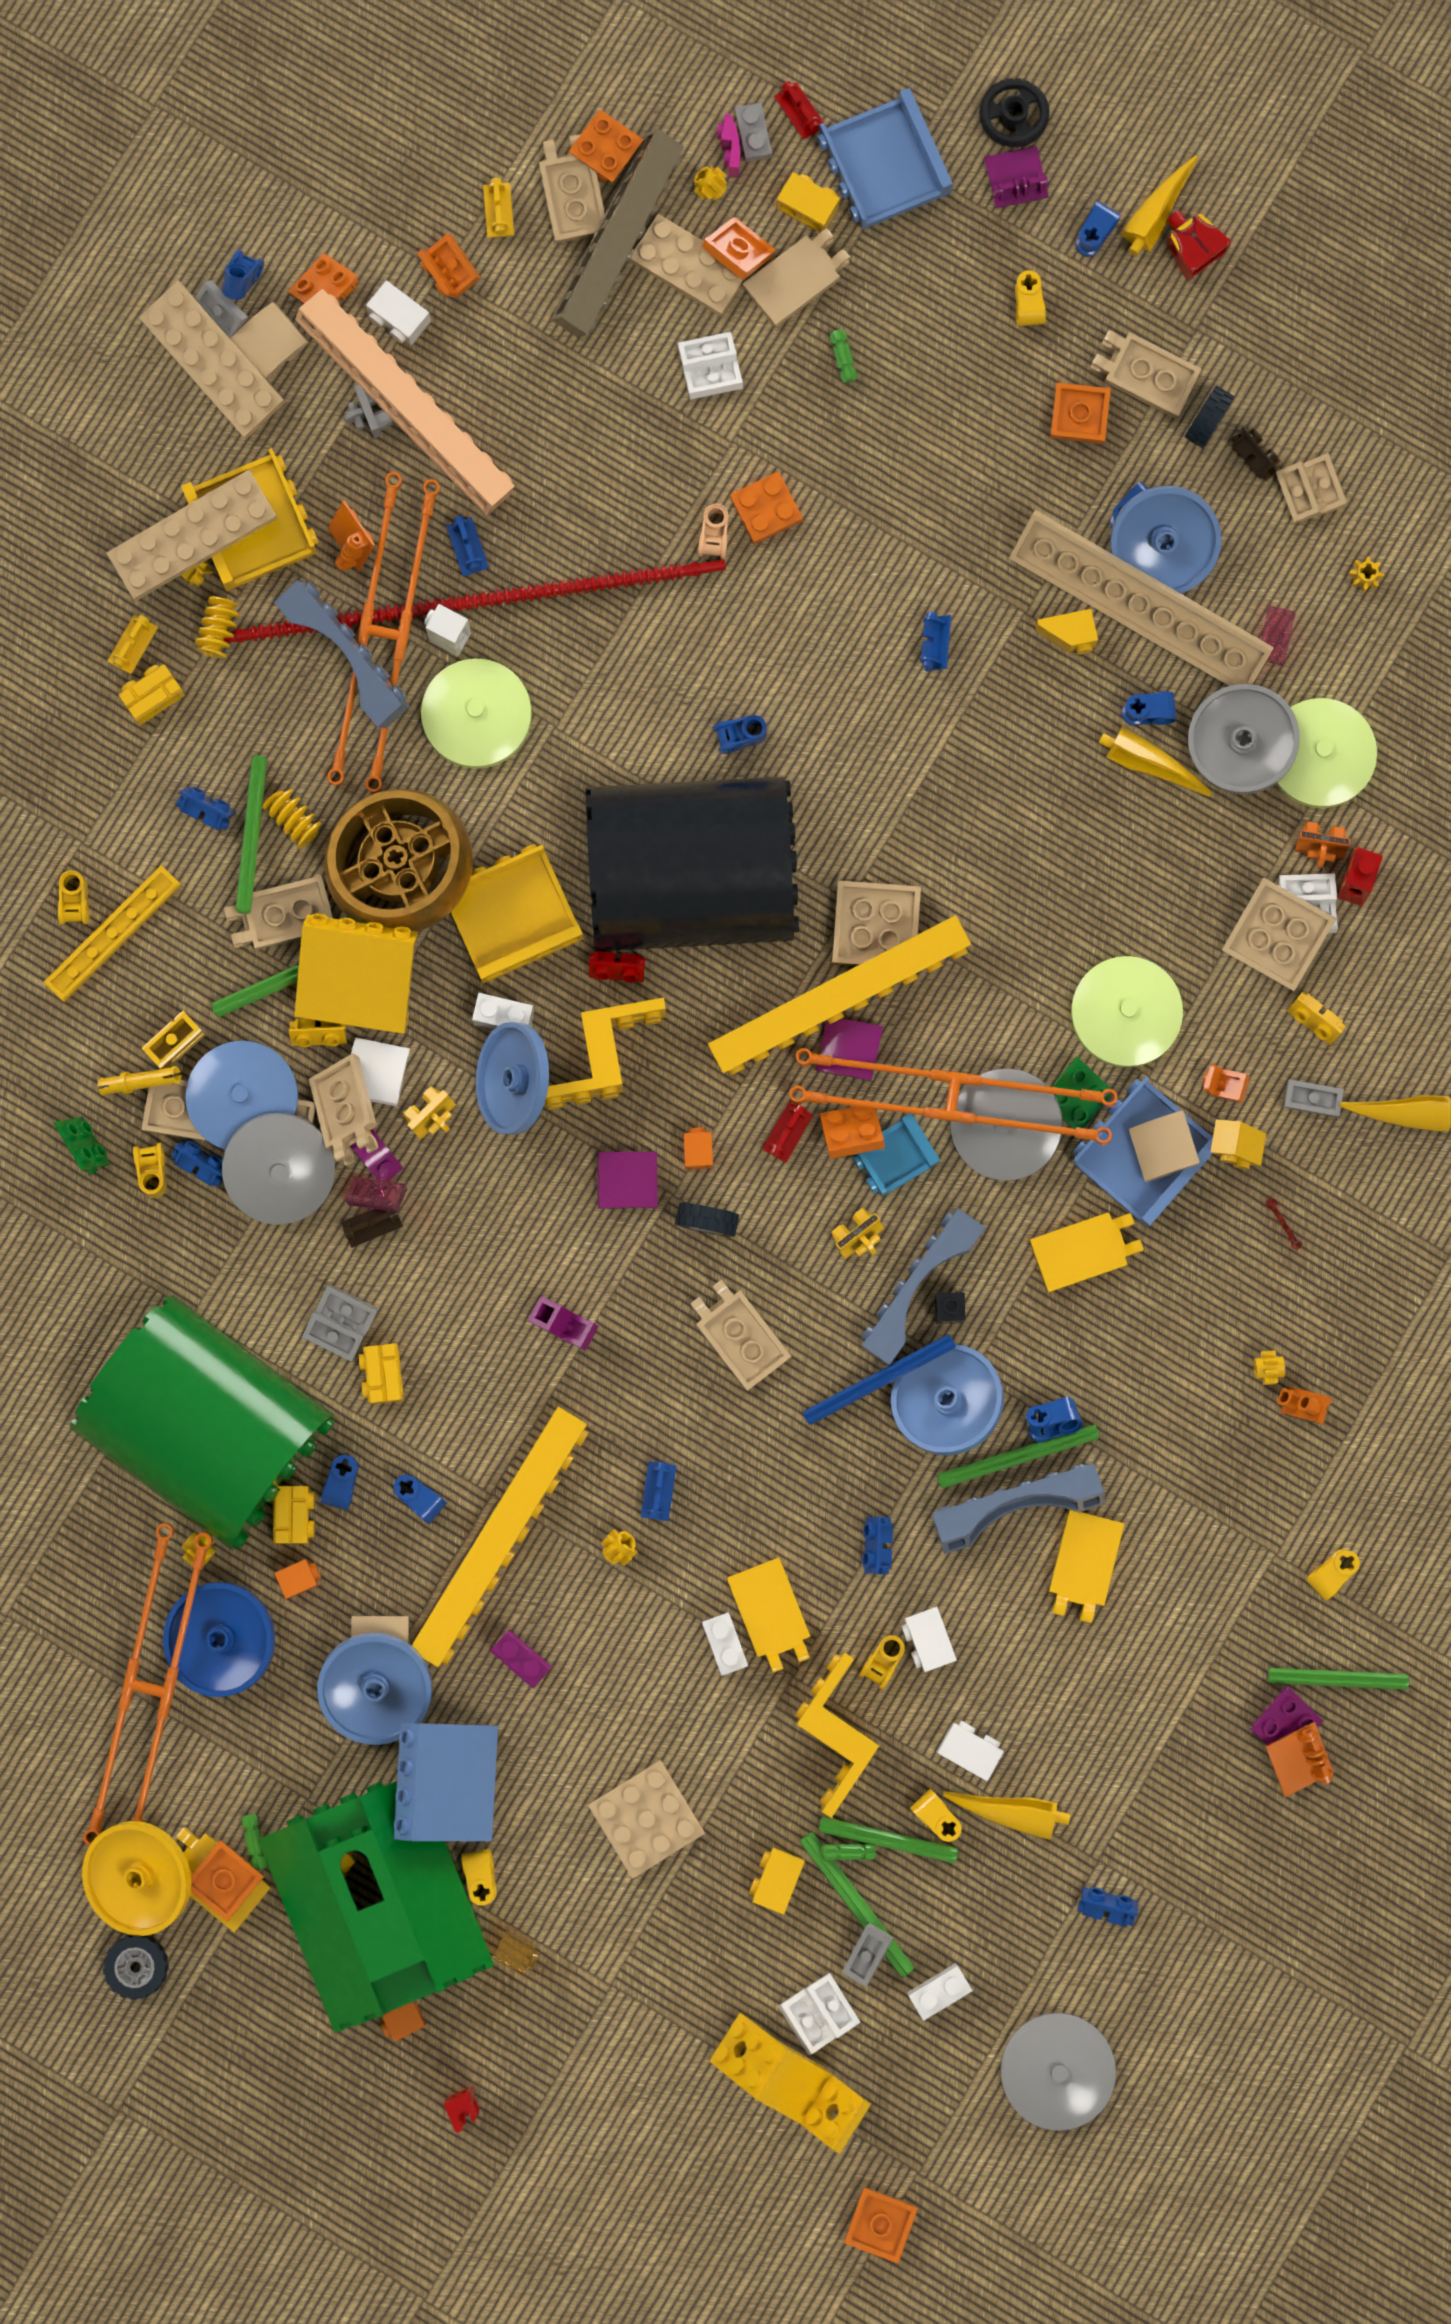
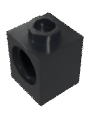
(950, 1308)

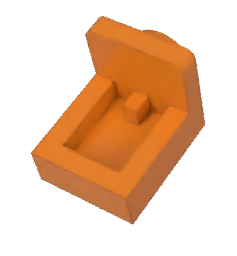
(1225, 1084)

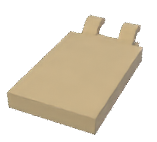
(570, 194)
(796, 278)
(1147, 372)
(280, 913)
(344, 1108)
(740, 1336)

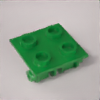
(1078, 1077)
(82, 1144)

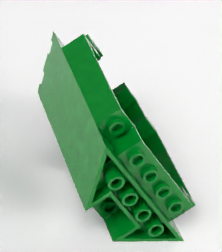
(395, 1949)

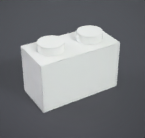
(398, 314)
(447, 629)
(494, 1011)
(929, 1640)
(725, 1644)
(970, 1751)
(939, 1991)

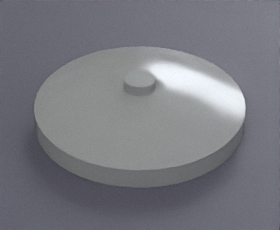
(1243, 739)
(1003, 1150)
(278, 1168)
(1058, 2071)

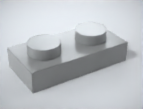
(753, 132)
(221, 308)
(1313, 1098)
(867, 1954)

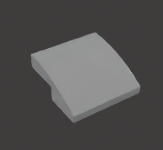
(340, 1322)

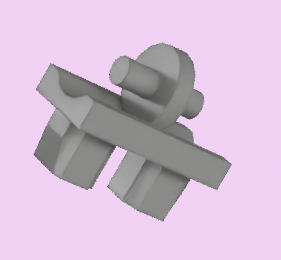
(376, 421)

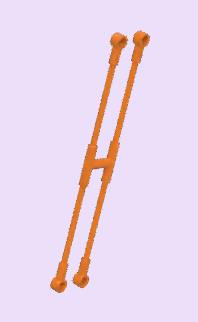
(400, 635)
(950, 1112)
(131, 1684)

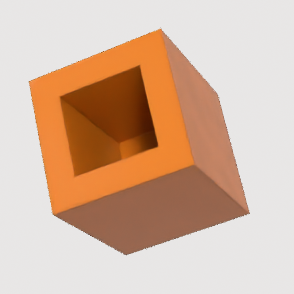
(698, 1149)
(298, 1578)
(403, 2021)

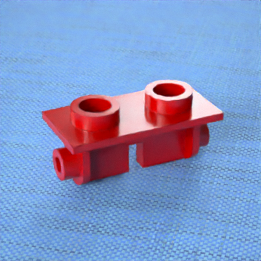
(799, 109)
(604, 967)
(787, 1131)

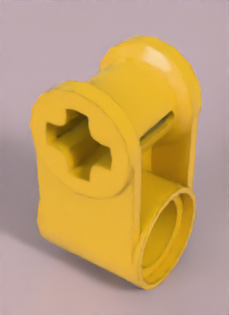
(1029, 303)
(73, 905)
(151, 1164)
(1329, 1577)
(882, 1662)
(933, 1813)
(479, 1870)

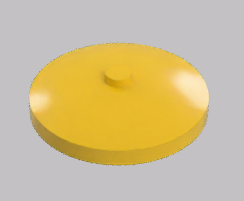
(136, 1878)

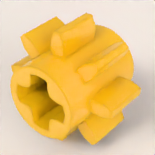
(710, 183)
(1372, 571)
(1269, 1367)
(619, 1547)
(190, 1548)

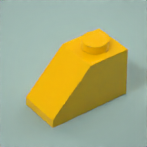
(1070, 631)

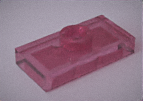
(1277, 633)
(376, 1194)

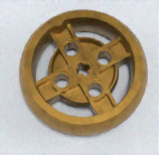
(443, 837)

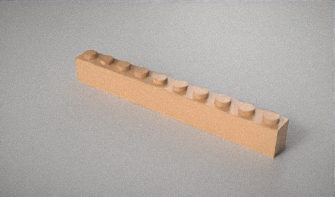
(404, 401)

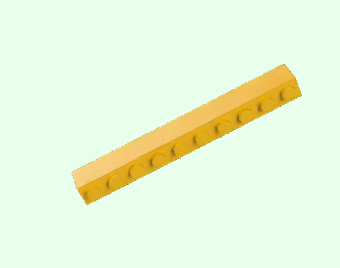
(840, 994)
(499, 1536)

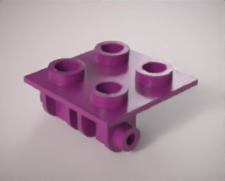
(1016, 177)
(1284, 1717)

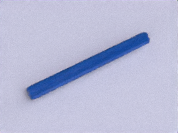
(879, 1379)

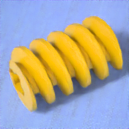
(216, 627)
(292, 817)

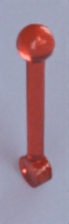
(1271, 1205)

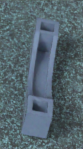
(377, 695)
(956, 1239)
(1074, 1490)

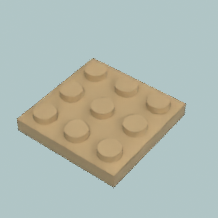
(872, 919)
(1278, 934)
(646, 1819)

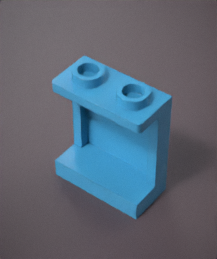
(904, 1157)

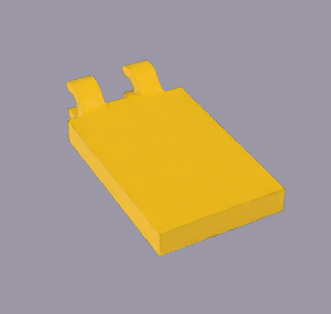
(1083, 1250)
(1085, 1563)
(770, 1612)
(195, 1854)

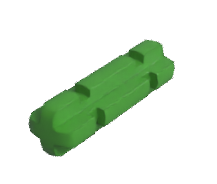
(843, 356)
(252, 1835)
(848, 1852)

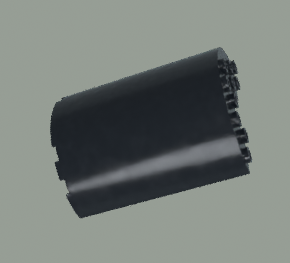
(691, 863)

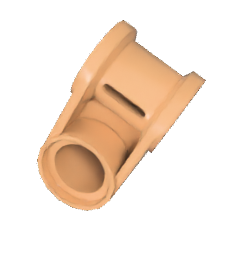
(714, 536)

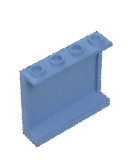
(885, 161)
(1116, 1164)
(445, 1782)

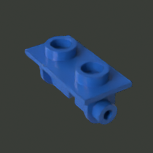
(467, 546)
(936, 648)
(215, 810)
(189, 1155)
(658, 1491)
(875, 1558)
(1121, 1908)

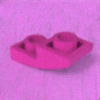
(730, 142)

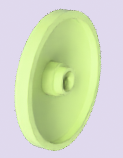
(476, 713)
(1333, 754)
(1126, 1011)

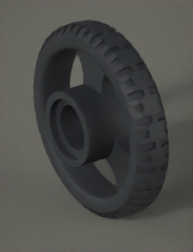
(1028, 94)

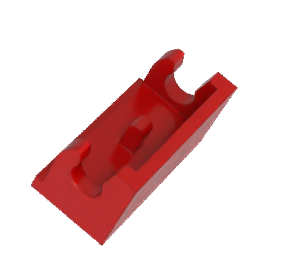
(460, 2106)

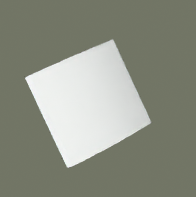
(710, 365)
(1315, 889)
(382, 1069)
(819, 2014)

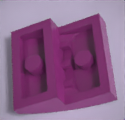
(853, 1042)
(627, 1180)

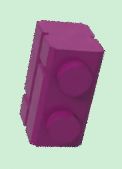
(521, 1659)

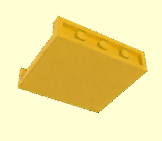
(273, 545)
(514, 914)
(355, 973)

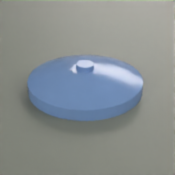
(1168, 536)
(512, 1078)
(236, 1086)
(949, 1402)
(373, 1687)

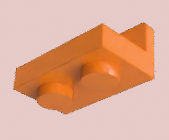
(449, 267)

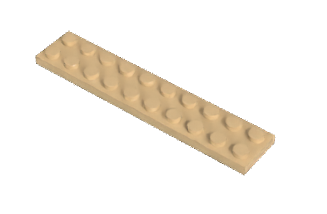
(1140, 601)

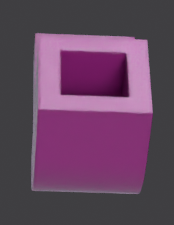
(380, 1161)
(563, 1323)

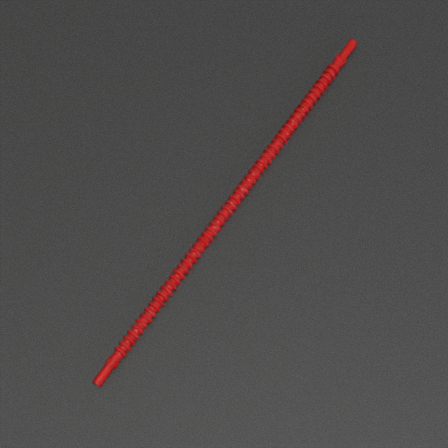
(693, 569)

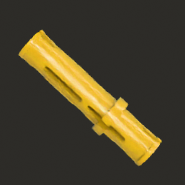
(129, 1082)

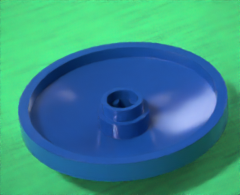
(225, 1640)

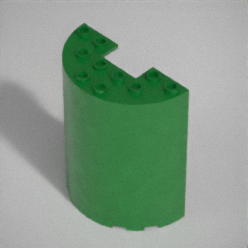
(200, 1420)

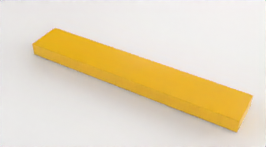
(112, 933)

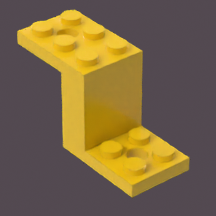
(603, 1053)
(835, 1734)
(790, 2083)

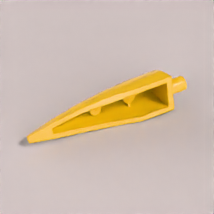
(1151, 218)
(1145, 757)
(1416, 1112)
(1021, 1814)

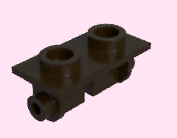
(1251, 444)
(370, 1226)

